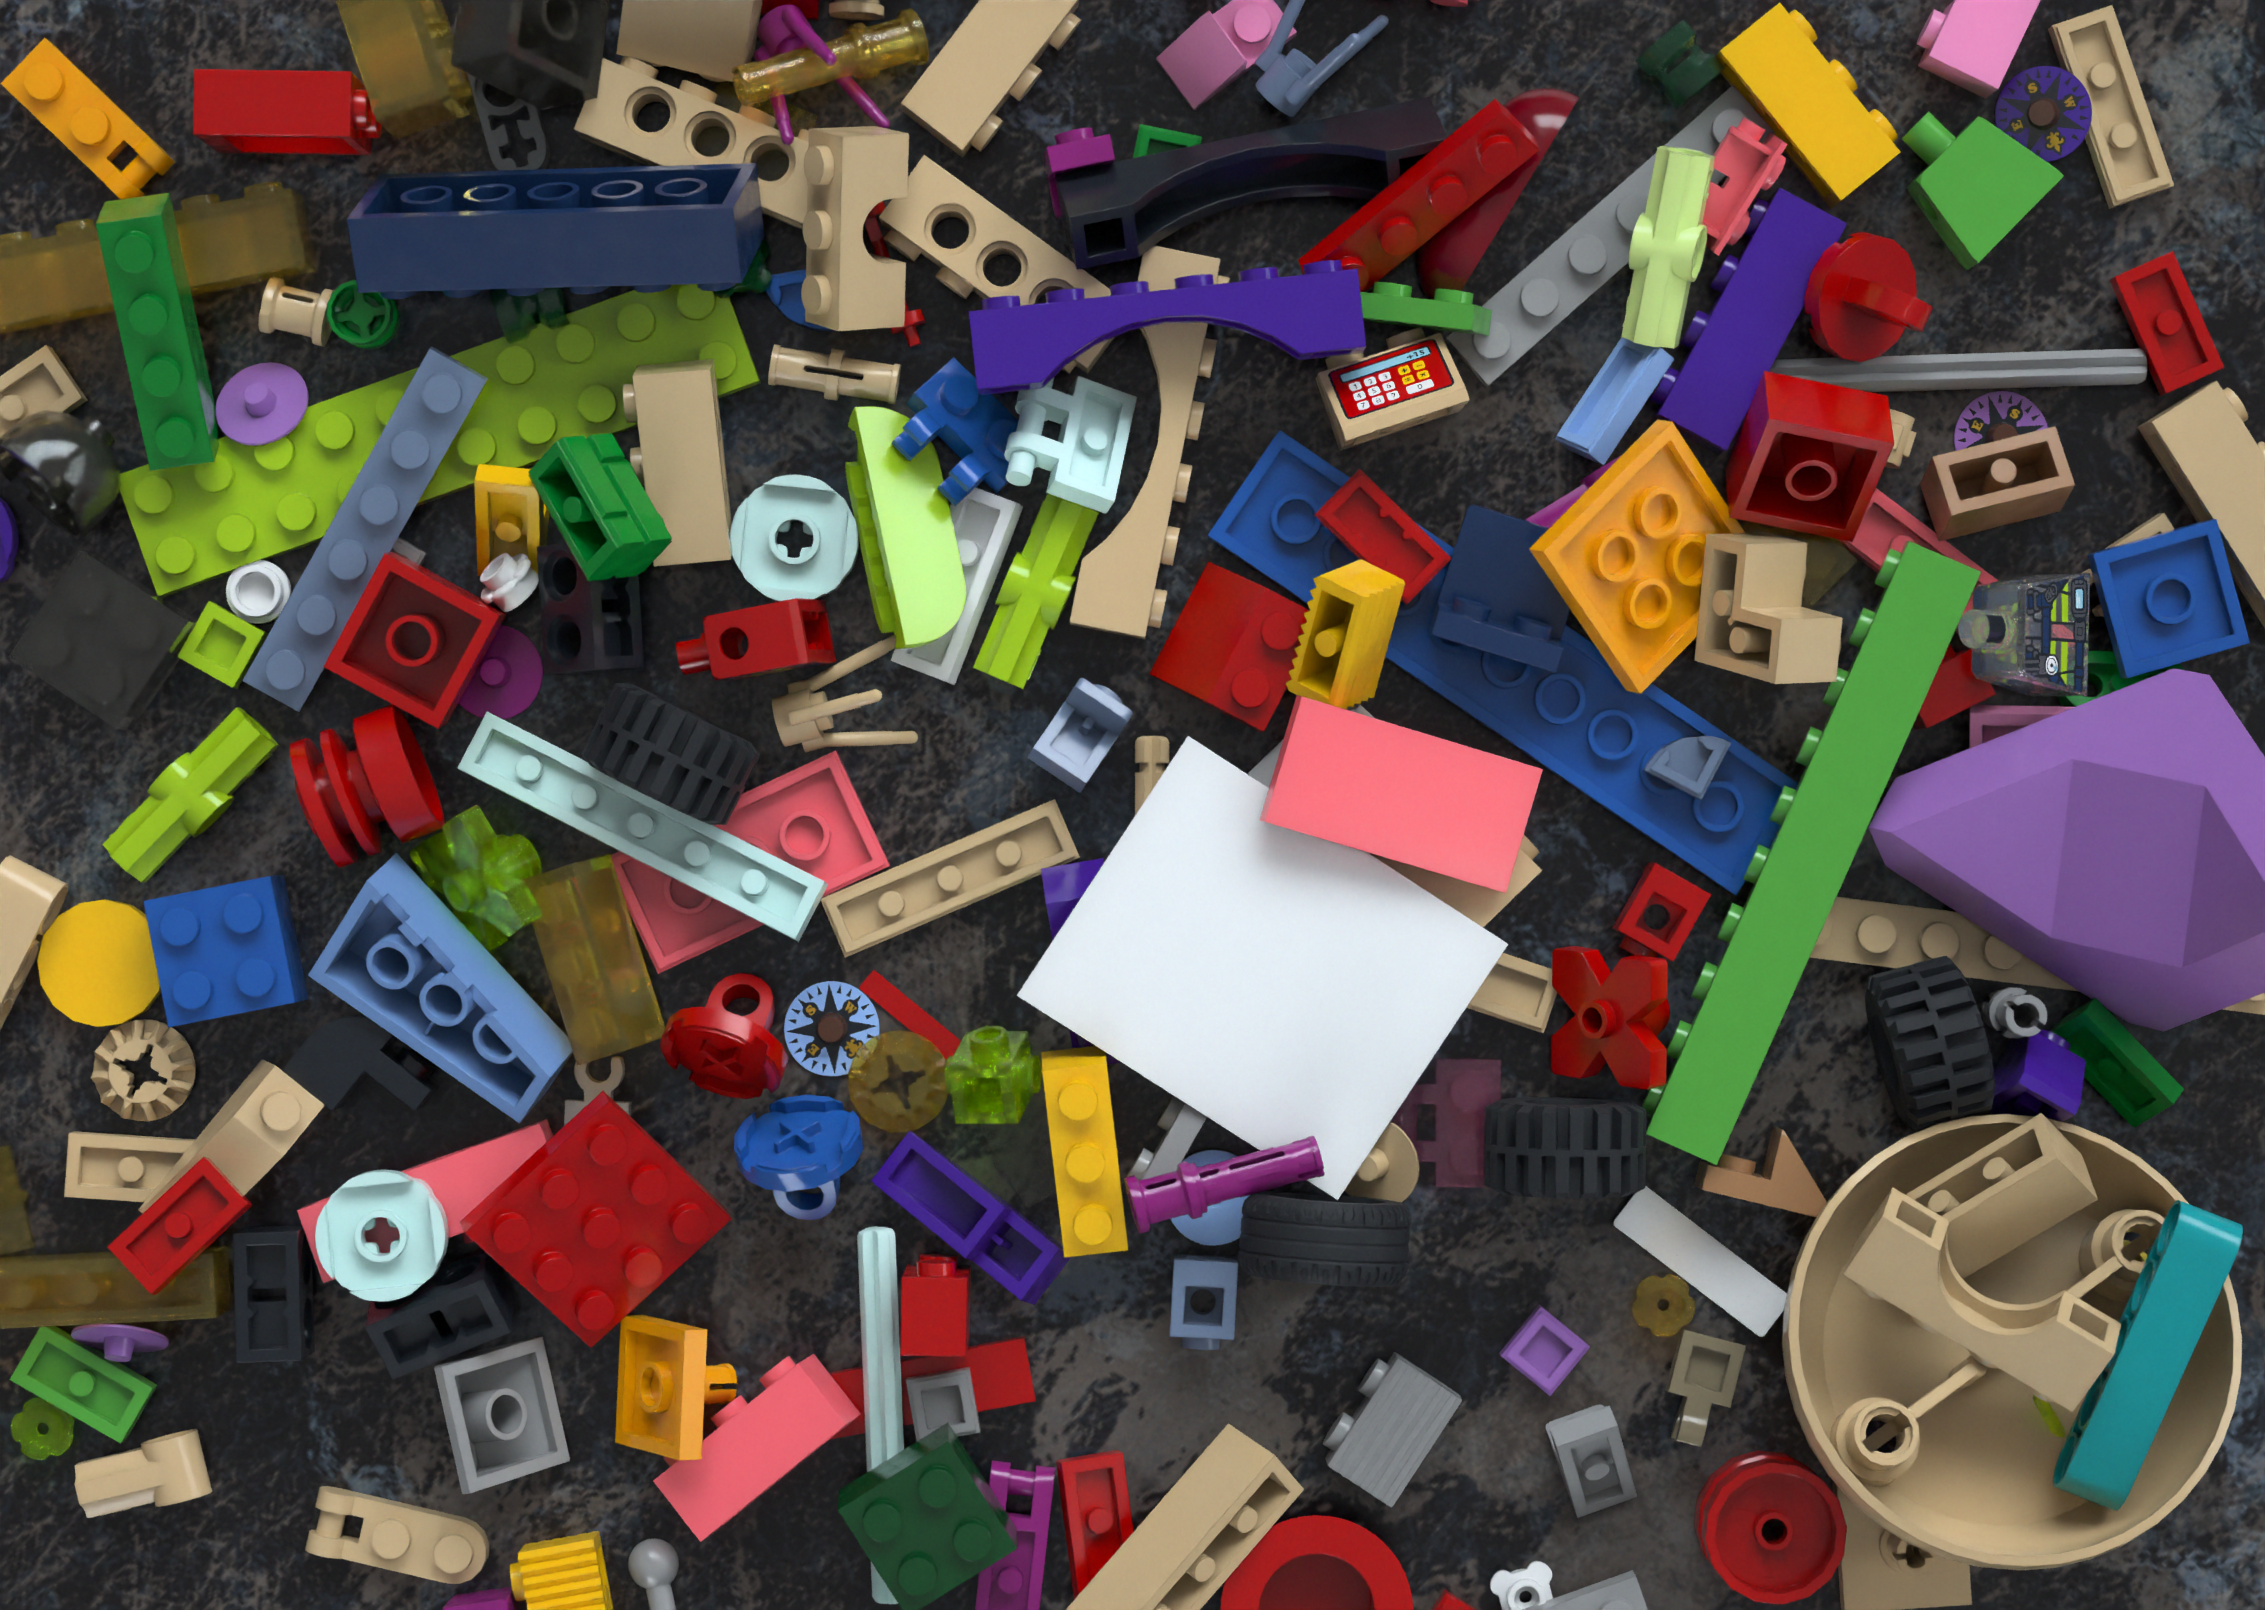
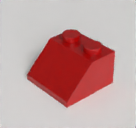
(1233, 646)

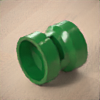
(353, 312)

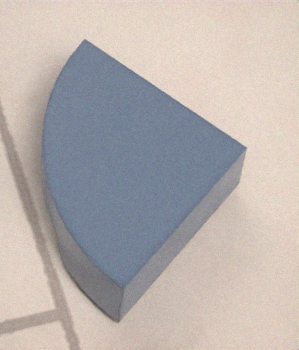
(1688, 763)

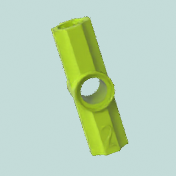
(1035, 590)
(190, 795)

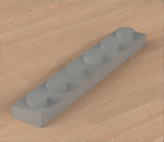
(1585, 254)

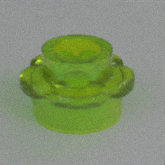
(35, 1444)

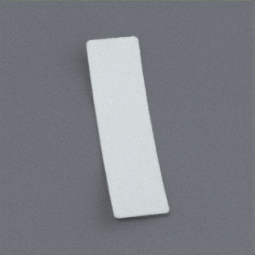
(1702, 1261)

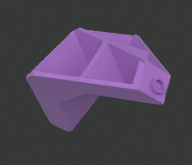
(2105, 847)

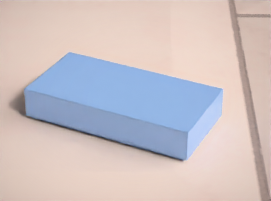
(1613, 400)

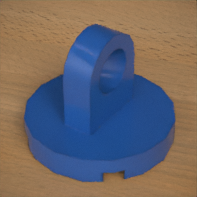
(797, 1148)

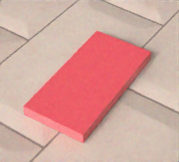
(1401, 794)
(800, 817)

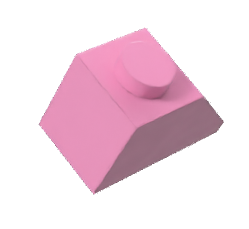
(1975, 41)

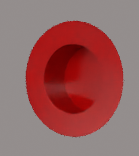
(1318, 1567)

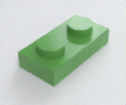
(1447, 312)
(83, 1382)

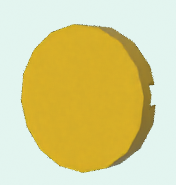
(99, 963)

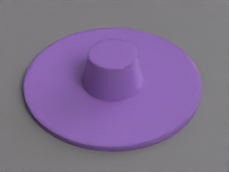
(262, 404)
(119, 1340)

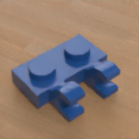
(967, 422)

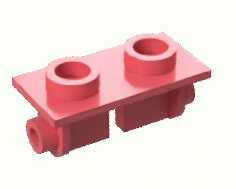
(1748, 168)

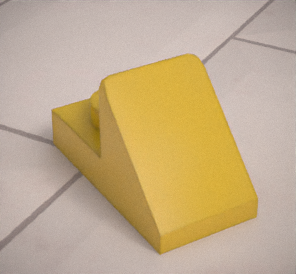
(508, 515)

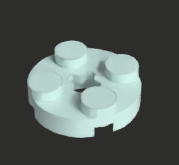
(771, 511)
(358, 1263)

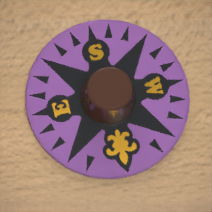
(1996, 418)

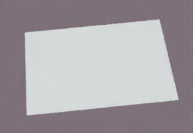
(1261, 968)

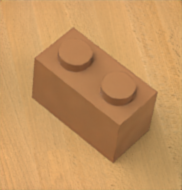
(1997, 483)

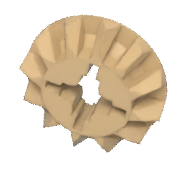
(170, 1058)

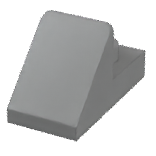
(1591, 1459)

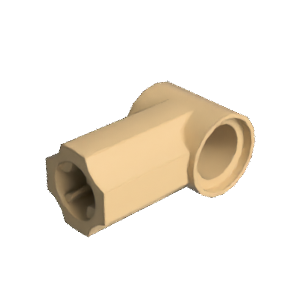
(161, 1472)

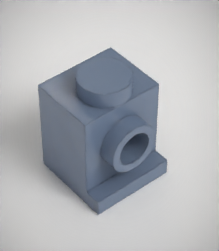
(1213, 1274)

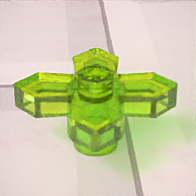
(481, 876)

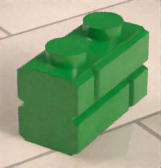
(600, 506)

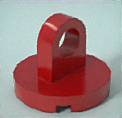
(1863, 297)
(728, 1050)

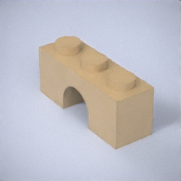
(847, 177)

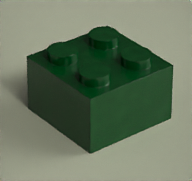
(927, 1519)

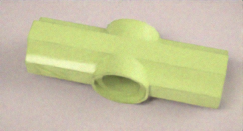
(1668, 247)

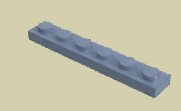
(365, 527)

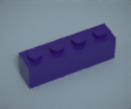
(1747, 321)

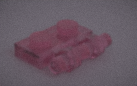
(1460, 1100)

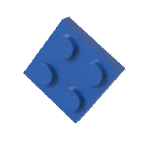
(2168, 598)

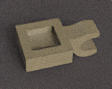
(1704, 1374)

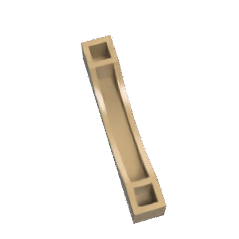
(1121, 573)

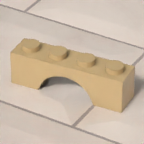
(2047, 1344)

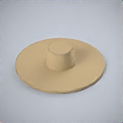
(1388, 1169)

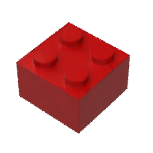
(1809, 456)
(415, 639)

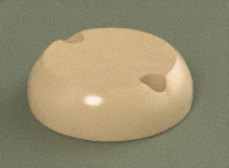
(1969, 1440)

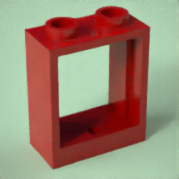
(283, 112)

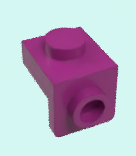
(1072, 152)

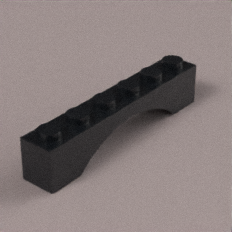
(1134, 203)

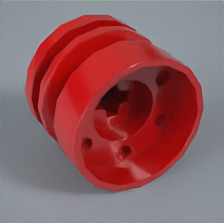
(356, 789)

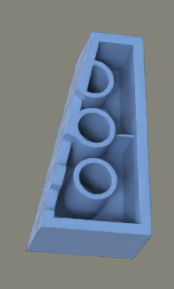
(441, 991)

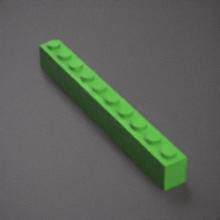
(1811, 850)

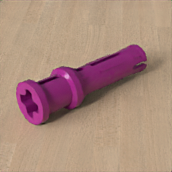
(1194, 1188)

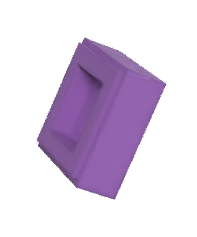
(1544, 1350)

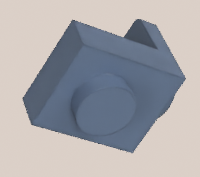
(1081, 733)

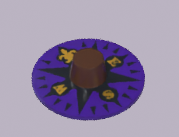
(2045, 111)

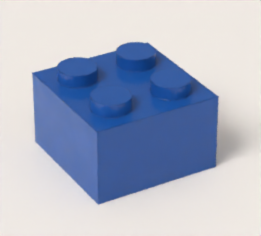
(225, 950)

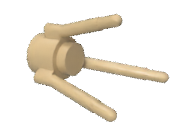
(805, 715)

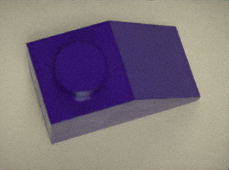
(2039, 1077)

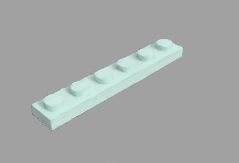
(643, 827)

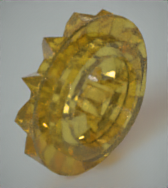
(910, 1053)

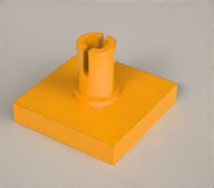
(666, 1386)

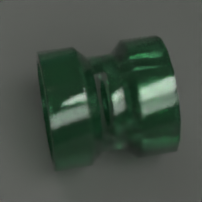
(1690, 75)
(523, 313)

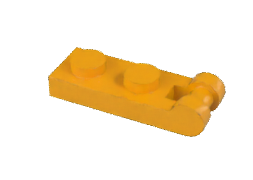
(85, 120)

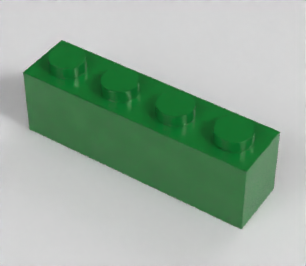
(159, 330)

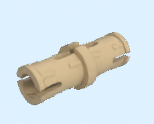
(790, 366)

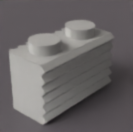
(1390, 1428)

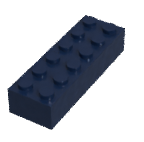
(557, 230)

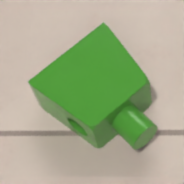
(1975, 184)

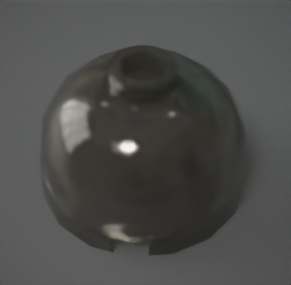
(64, 467)

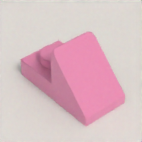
(1220, 48)

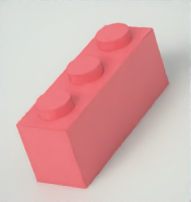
(757, 1444)

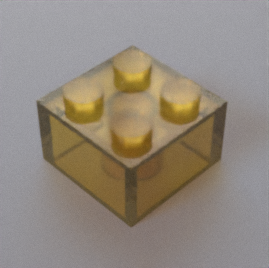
(405, 62)

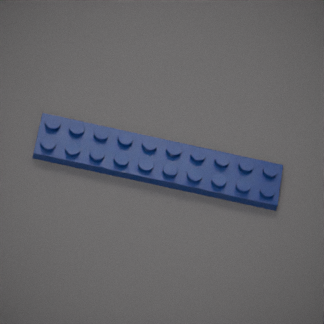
(1567, 720)

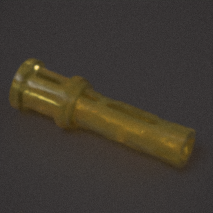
(858, 53)

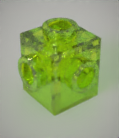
(992, 1076)

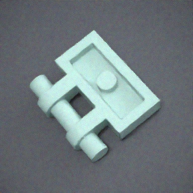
(1089, 446)

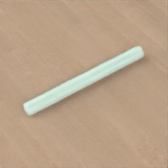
(880, 1358)

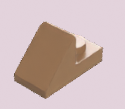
(1783, 1181)

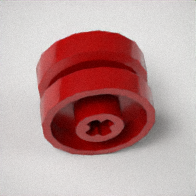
(1801, 1550)

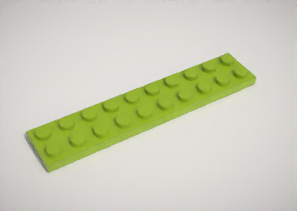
(547, 387)

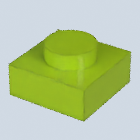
(223, 645)

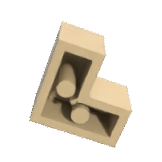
(1755, 615)

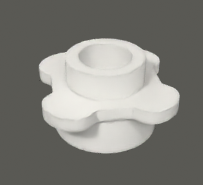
(1511, 1584)

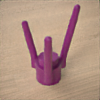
(788, 30)

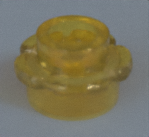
(1680, 1308)

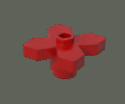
(1614, 1017)

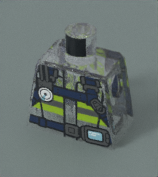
(2031, 634)

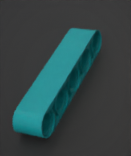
(2150, 1356)

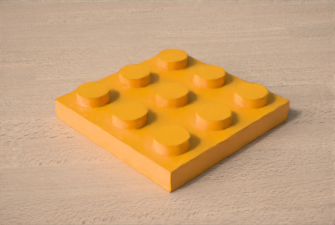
(1636, 552)

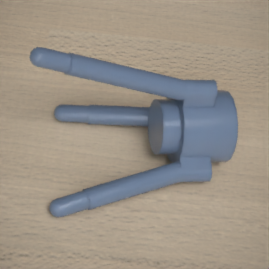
(1295, 77)

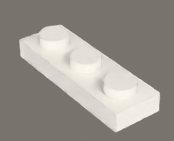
(983, 534)

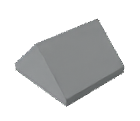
(501, 1413)

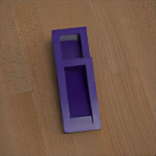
(971, 1218)

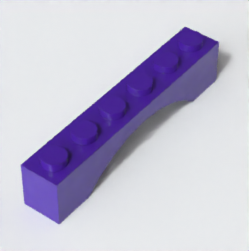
(1300, 314)

